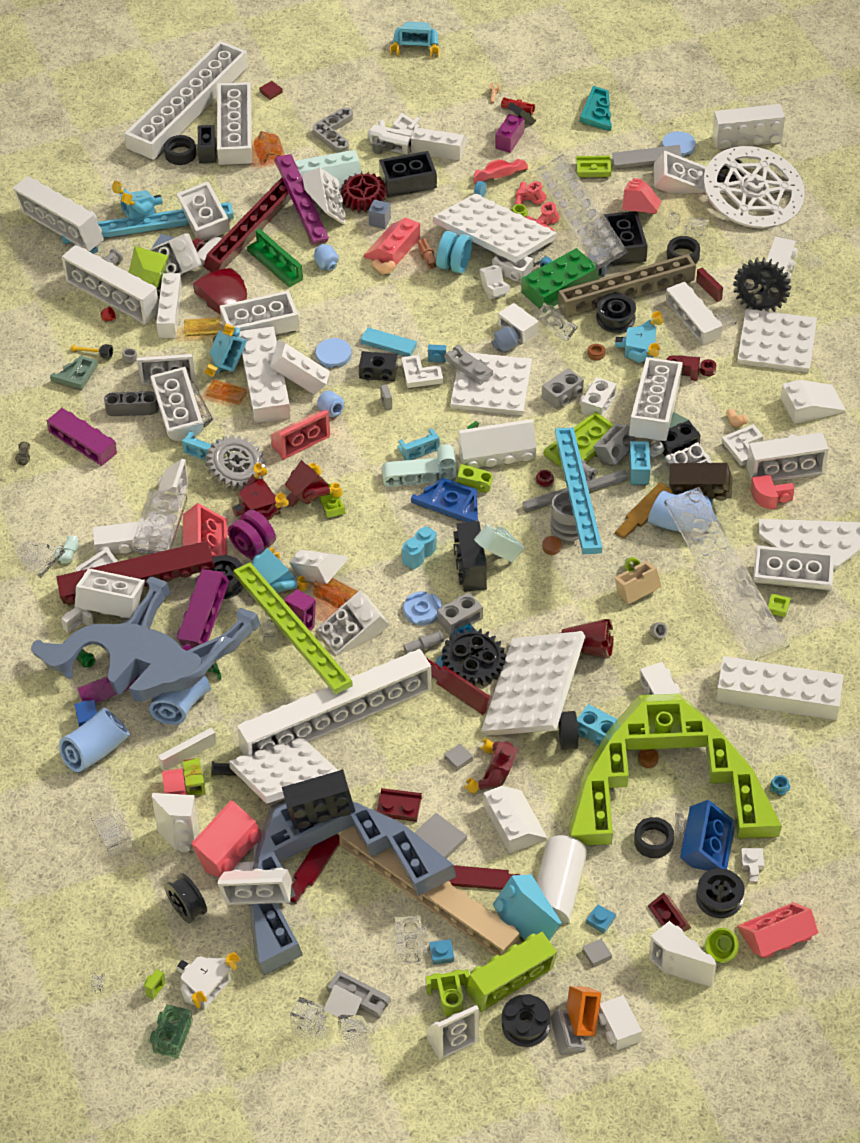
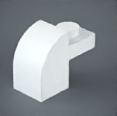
(493, 282)

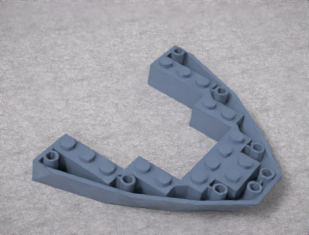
(422, 864)

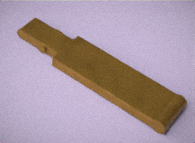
(639, 514)

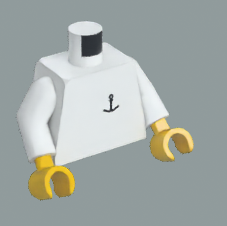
(205, 978)

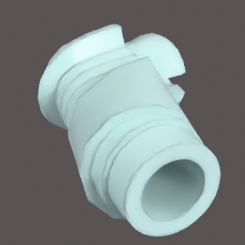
(70, 547)

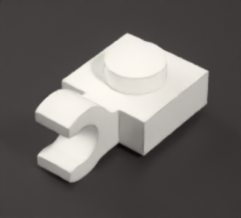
(752, 861)

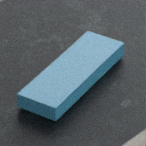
(388, 342)

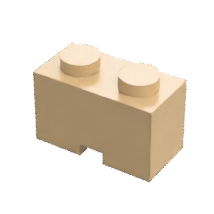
(638, 582)

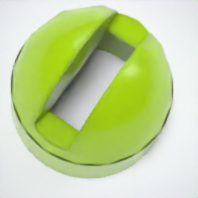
(635, 561)

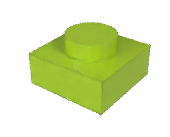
(779, 605)
(154, 984)

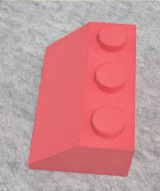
(640, 197)
(395, 241)
(301, 434)
(205, 525)
(226, 840)
(779, 929)

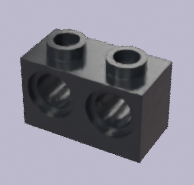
(680, 437)

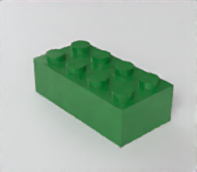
(562, 273)

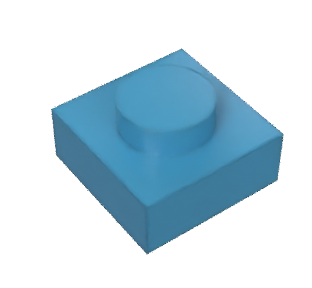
(436, 353)
(600, 918)
(441, 951)

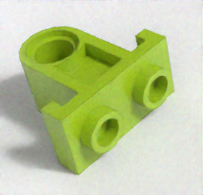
(448, 989)

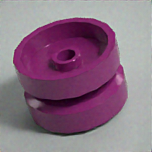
(251, 534)

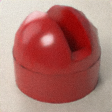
(108, 314)

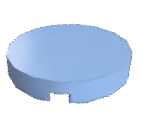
(685, 140)
(333, 352)
(421, 608)

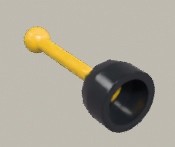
(105, 351)

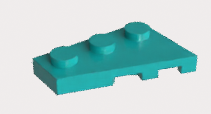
(596, 109)

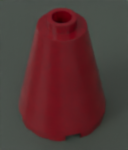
(597, 637)

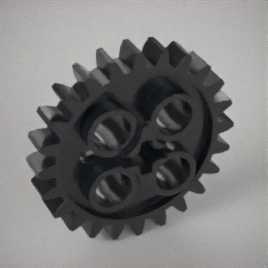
(769, 298)
(474, 656)

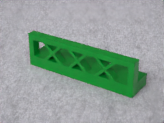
(276, 259)

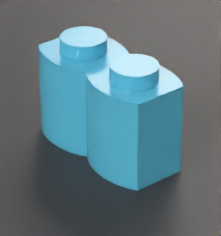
(419, 547)

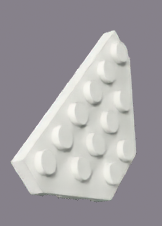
(818, 536)

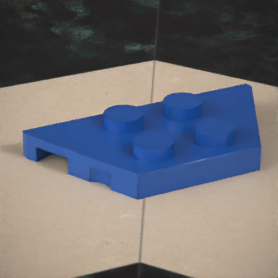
(449, 499)

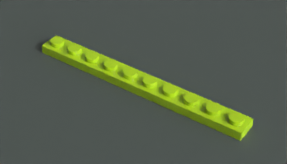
(293, 628)

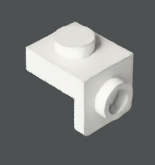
(405, 122)
(75, 618)

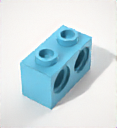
(639, 463)
(594, 724)

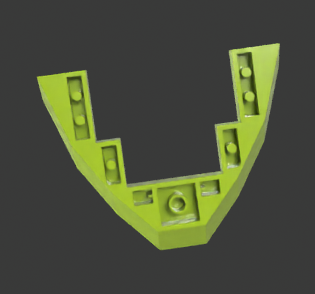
(665, 723)

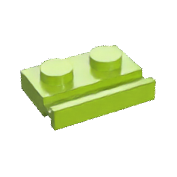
(593, 166)

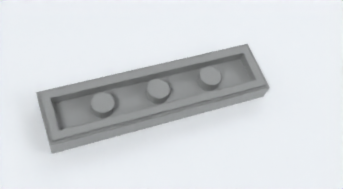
(642, 156)

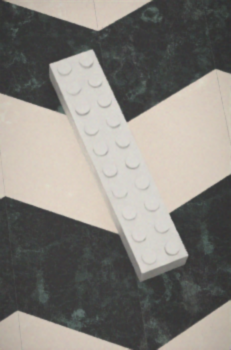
(185, 100)
(326, 712)

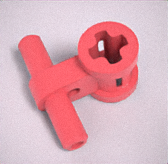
(530, 193)
(547, 217)

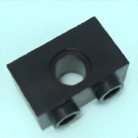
(206, 143)
(378, 366)

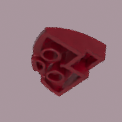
(221, 288)

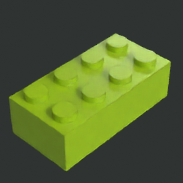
(511, 971)

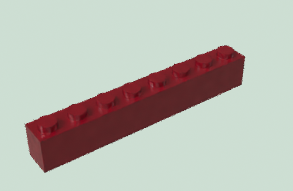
(245, 229)
(161, 565)

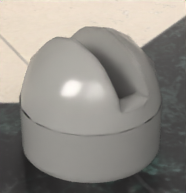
(129, 355)
(660, 628)

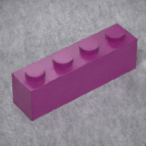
(82, 436)
(203, 608)

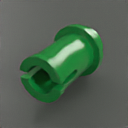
(86, 659)

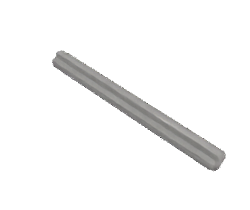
(593, 484)

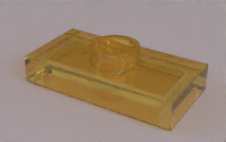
(201, 326)

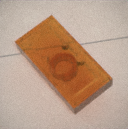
(226, 392)

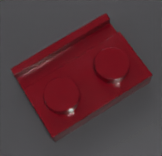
(399, 804)

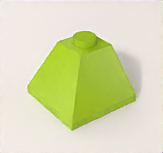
(148, 266)

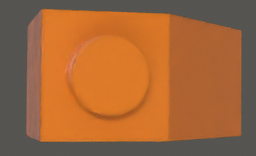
(583, 1009)

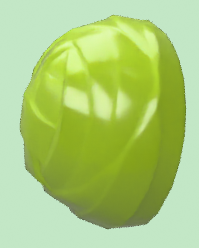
(722, 945)

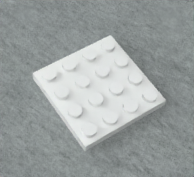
(777, 340)
(501, 393)
(277, 767)

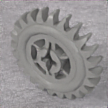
(231, 468)

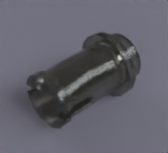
(23, 453)

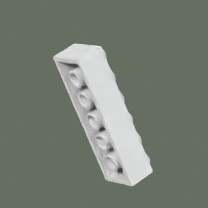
(234, 123)
(58, 213)
(110, 284)
(264, 384)
(655, 399)
(780, 688)

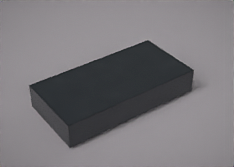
(521, 113)

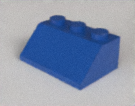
(707, 837)

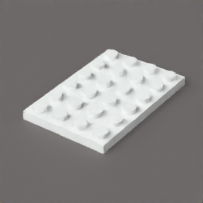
(495, 227)
(533, 684)

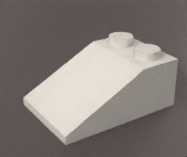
(678, 174)
(204, 211)
(810, 400)
(454, 1033)

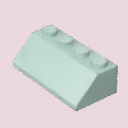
(338, 165)

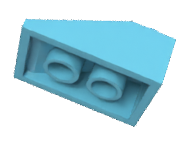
(526, 907)

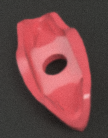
(498, 169)

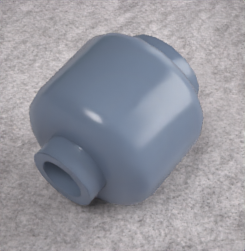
(505, 339)

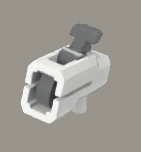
(389, 139)

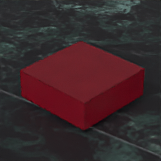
(270, 90)

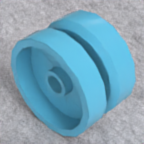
(454, 252)

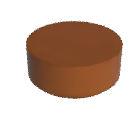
(596, 352)
(551, 545)
(648, 758)

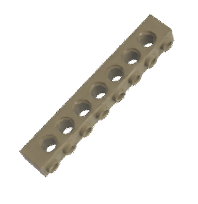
(630, 283)

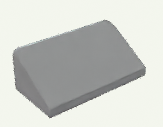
(564, 1035)

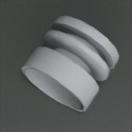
(562, 518)

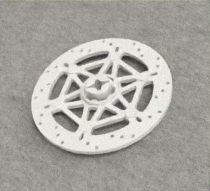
(753, 187)

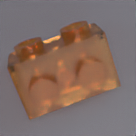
(267, 146)
(333, 592)

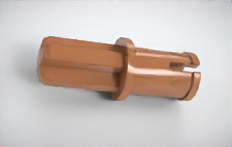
(427, 253)

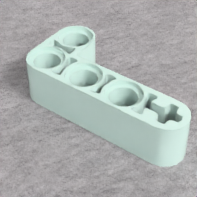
(421, 470)
(499, 542)

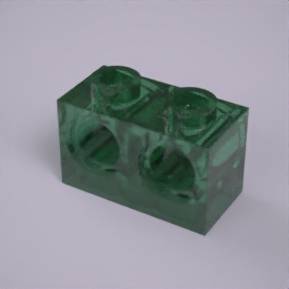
(175, 1031)

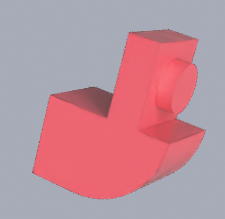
(769, 495)
(173, 781)

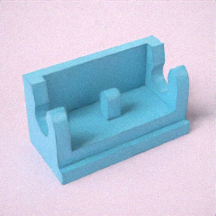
(420, 446)
(195, 447)

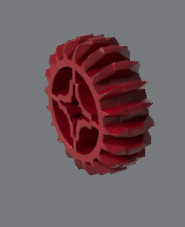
(353, 189)

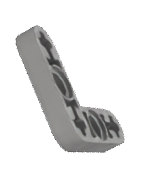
(324, 129)

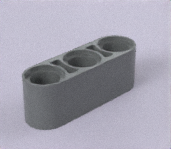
(131, 403)

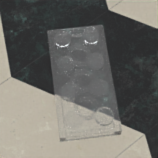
(159, 522)

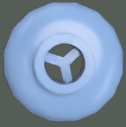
(326, 257)
(331, 402)

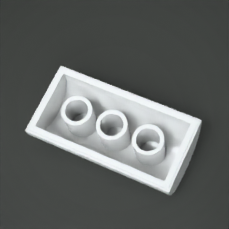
(177, 403)
(793, 568)
(562, 873)

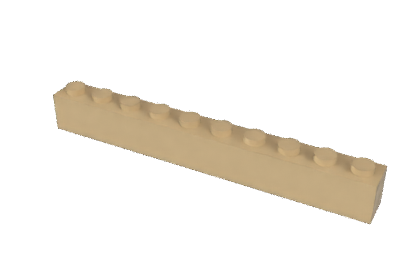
(444, 900)

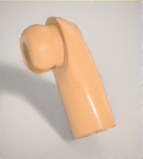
(383, 268)
(736, 420)

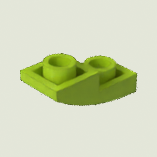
(332, 505)

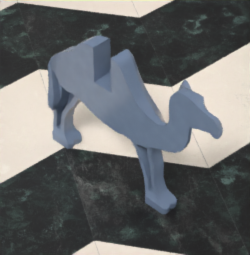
(147, 652)

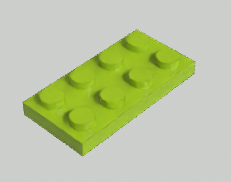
(587, 435)

